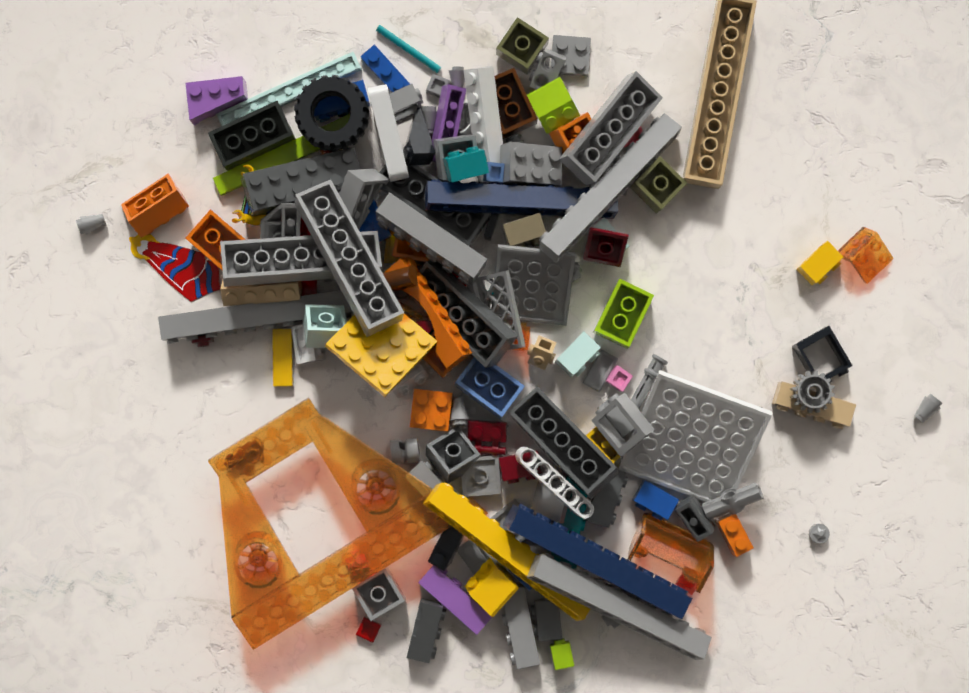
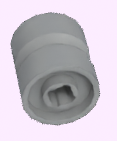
(405, 451)

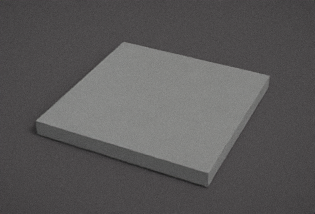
(538, 284)

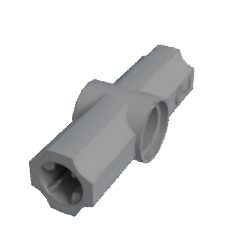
(732, 501)

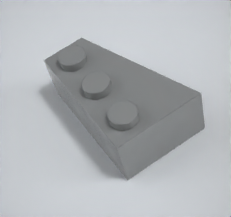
(360, 190)

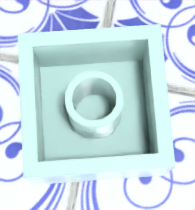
(322, 323)
(577, 354)

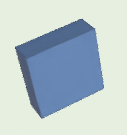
(496, 172)

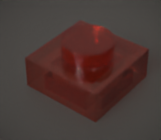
(683, 583)

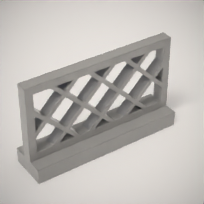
(480, 291)

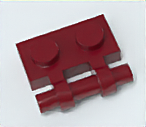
(488, 431)

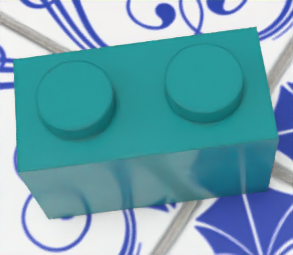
(466, 164)

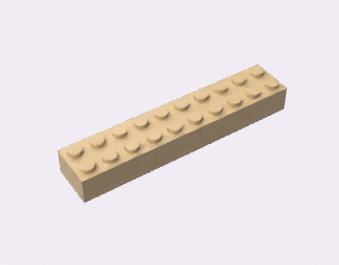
(719, 92)

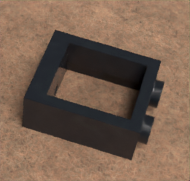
(834, 344)

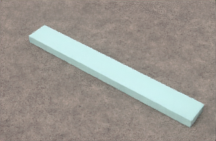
(289, 90)

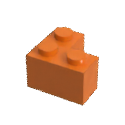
(567, 133)

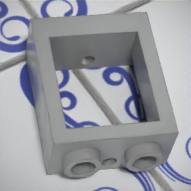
(405, 101)
(633, 415)

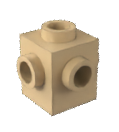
(541, 352)

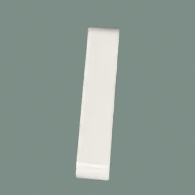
(388, 133)
(562, 487)

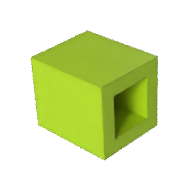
(561, 654)

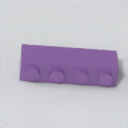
(448, 112)
(455, 598)

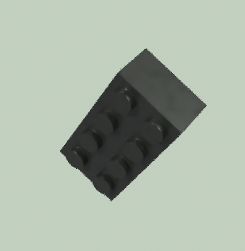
(251, 135)

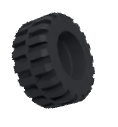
(325, 88)

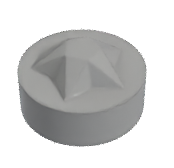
(819, 533)

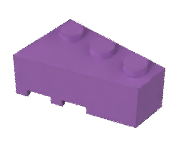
(214, 96)

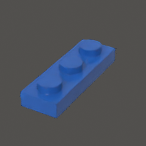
(384, 69)

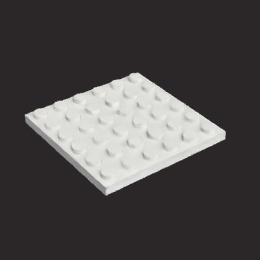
(698, 438)

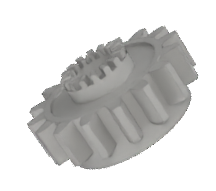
(822, 387)

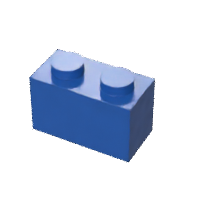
(655, 500)

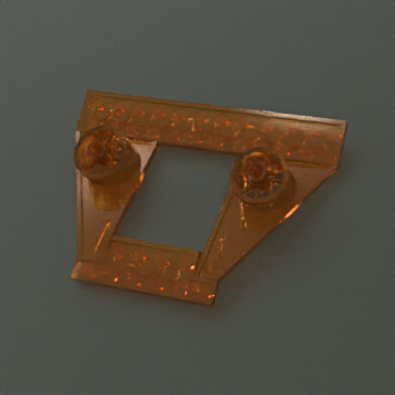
(280, 596)

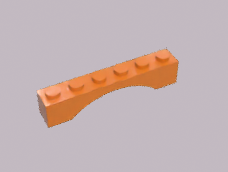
(450, 344)

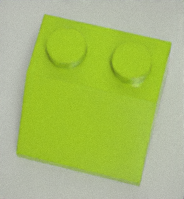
(553, 105)

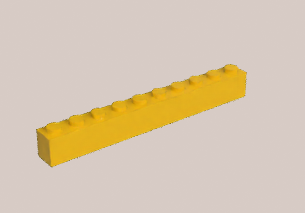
(495, 541)

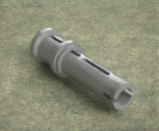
(650, 375)

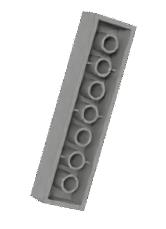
(349, 258)
(280, 260)

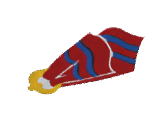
(179, 266)

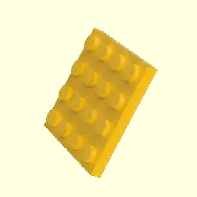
(384, 356)

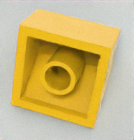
(491, 586)

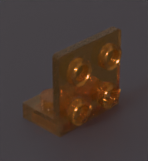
(866, 253)

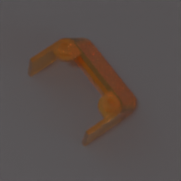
(674, 547)

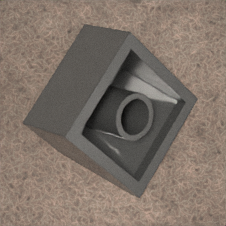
(452, 454)

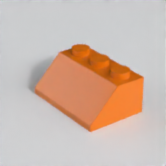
(154, 206)

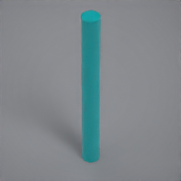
(409, 49)

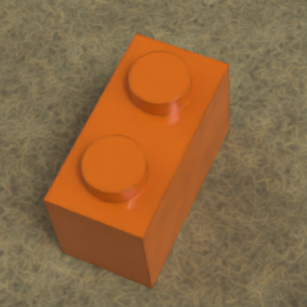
(734, 534)

